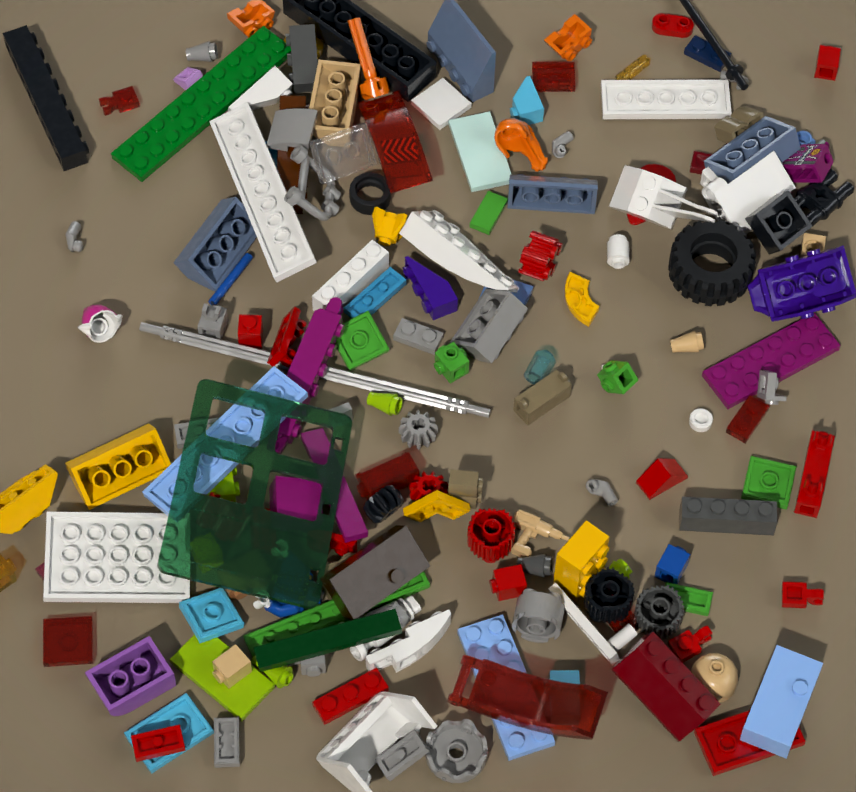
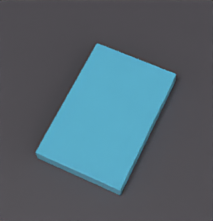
(182, 712)

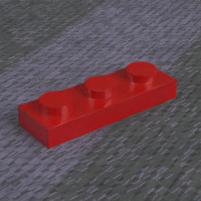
(350, 696)

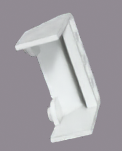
(369, 735)

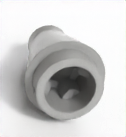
(203, 52)

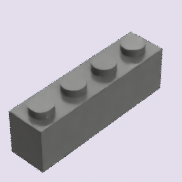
(728, 516)

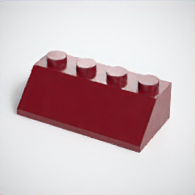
(665, 686)

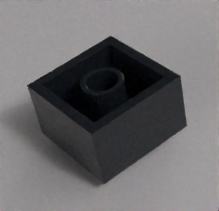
(778, 222)

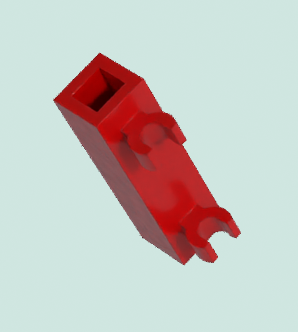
(814, 474)

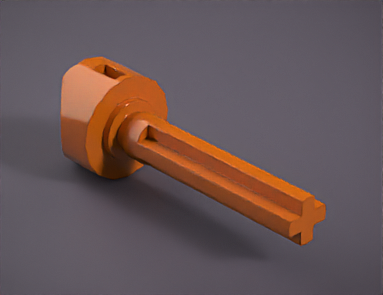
(374, 85)

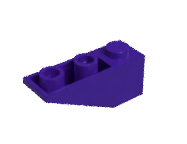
(435, 292)

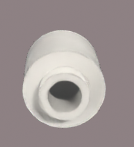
(618, 251)

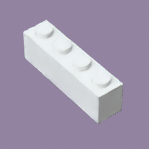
(353, 276)

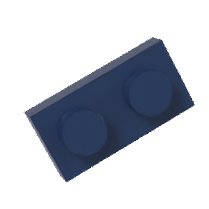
(703, 52)

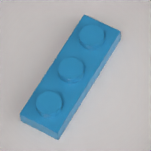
(376, 294)

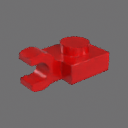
(797, 595)
(688, 645)

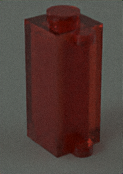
(396, 472)

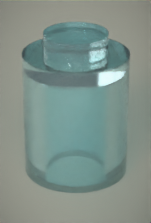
(539, 366)

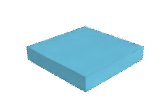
(211, 615)

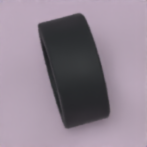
(365, 180)

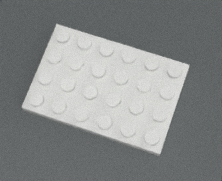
(107, 559)

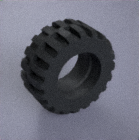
(706, 285)

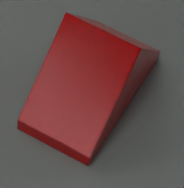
(660, 477)

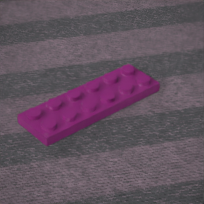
(781, 353)

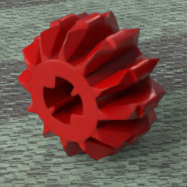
(427, 484)

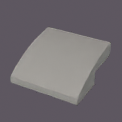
(292, 128)

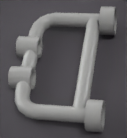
(296, 195)

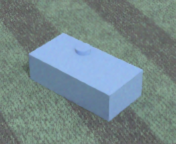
(781, 701)

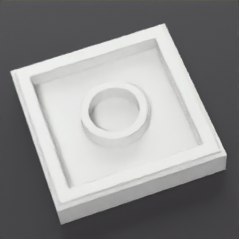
(441, 103)

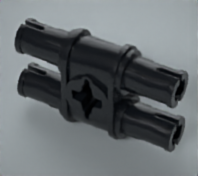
(821, 199)

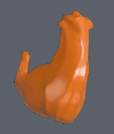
(519, 137)

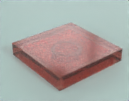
(67, 641)

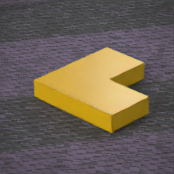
(436, 503)

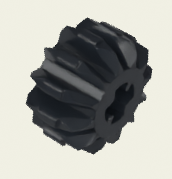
(383, 504)

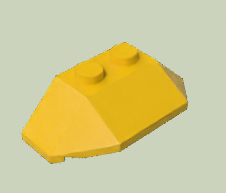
(26, 499)

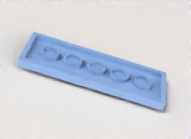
(494, 642)

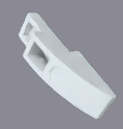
(418, 641)

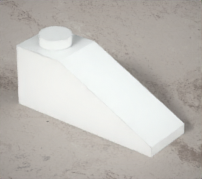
(265, 91)

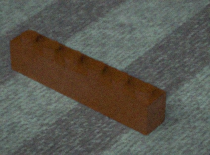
(287, 167)

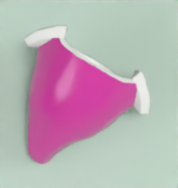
(100, 323)

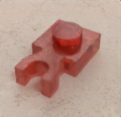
(122, 100)

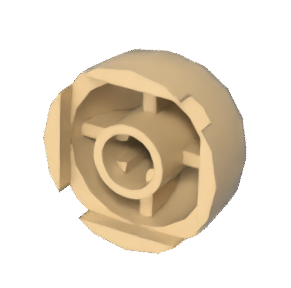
(717, 675)

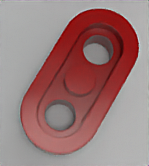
(672, 25)

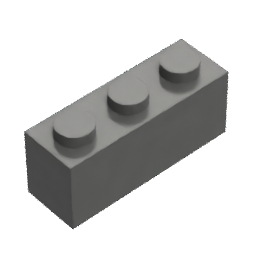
(302, 57)

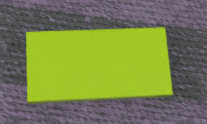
(196, 663)

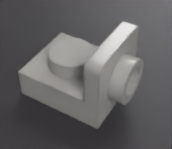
(766, 388)

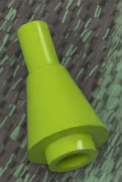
(279, 676)

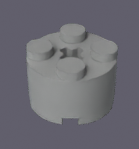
(538, 615)

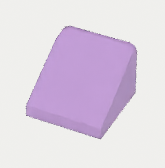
(188, 77)

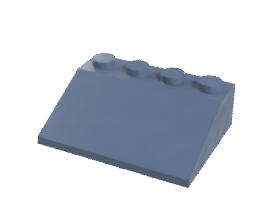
(462, 51)

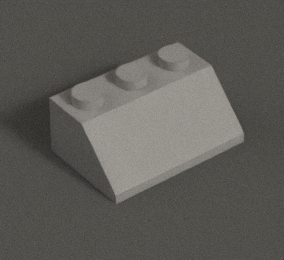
(489, 325)

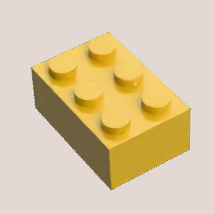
(580, 559)

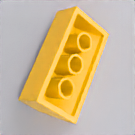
(118, 466)

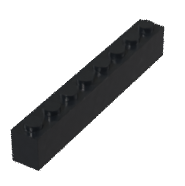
(45, 98)

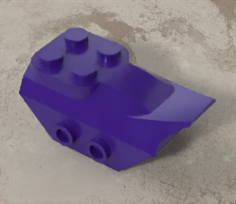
(803, 285)

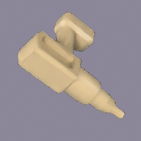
(532, 526)

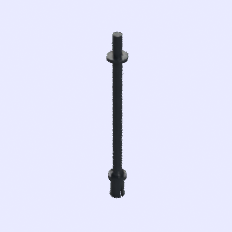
(733, 71)

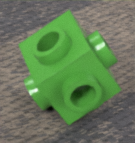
(451, 362)
(617, 377)

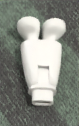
(405, 610)

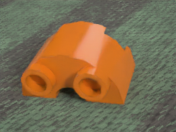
(252, 17)
(570, 38)

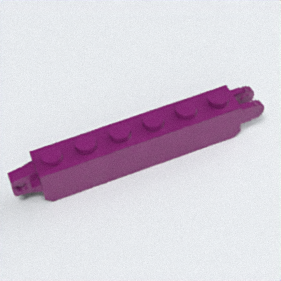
(311, 361)

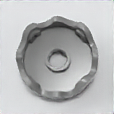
(461, 736)

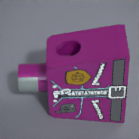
(809, 163)

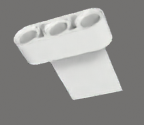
(747, 191)

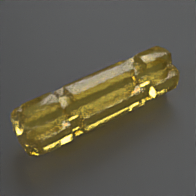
(634, 68)

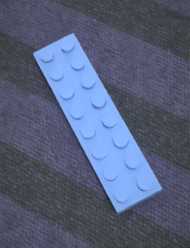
(236, 425)

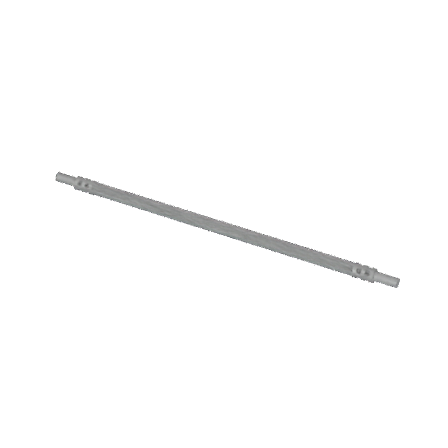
(332, 374)

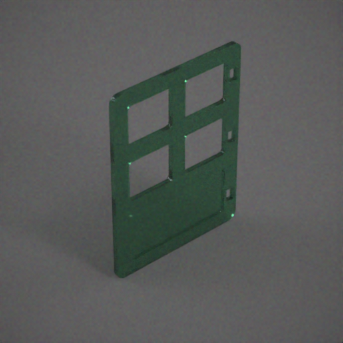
(244, 543)

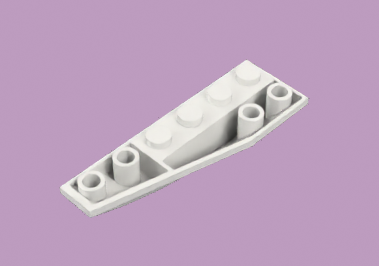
(453, 251)

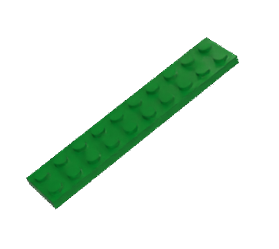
(200, 104)

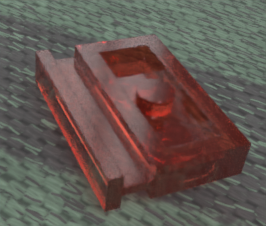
(553, 76)

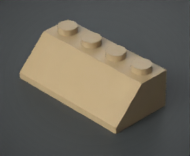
(335, 96)

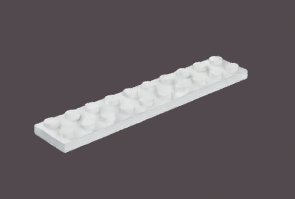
(262, 192)

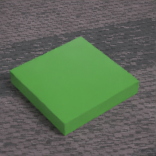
(360, 341)
(768, 481)

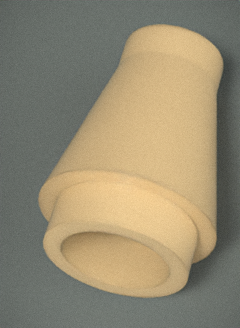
(688, 343)

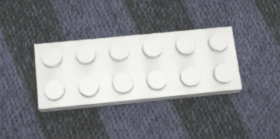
(665, 99)

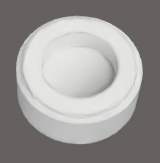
(700, 420)

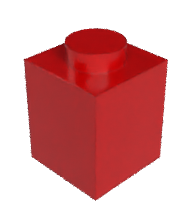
(827, 62)
(250, 330)
(508, 582)

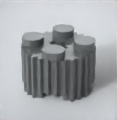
(657, 599)

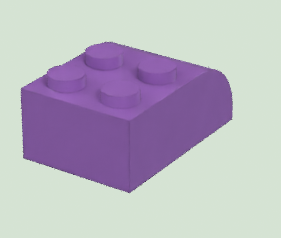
(131, 677)

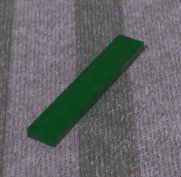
(327, 640)

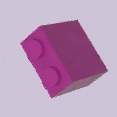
(295, 497)

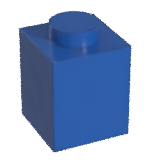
(672, 564)

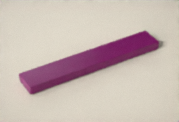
(347, 513)

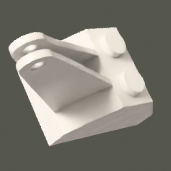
(654, 198)

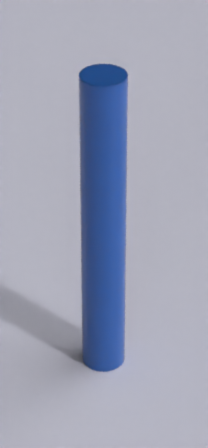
(231, 278)

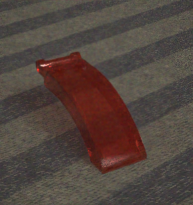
(395, 142)
(529, 700)

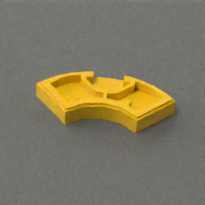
(578, 299)

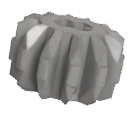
(418, 429)

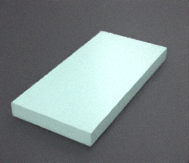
(480, 157)

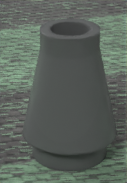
(537, 565)

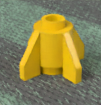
(387, 226)

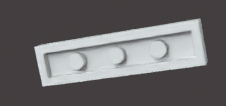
(607, 648)

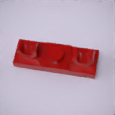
(288, 331)

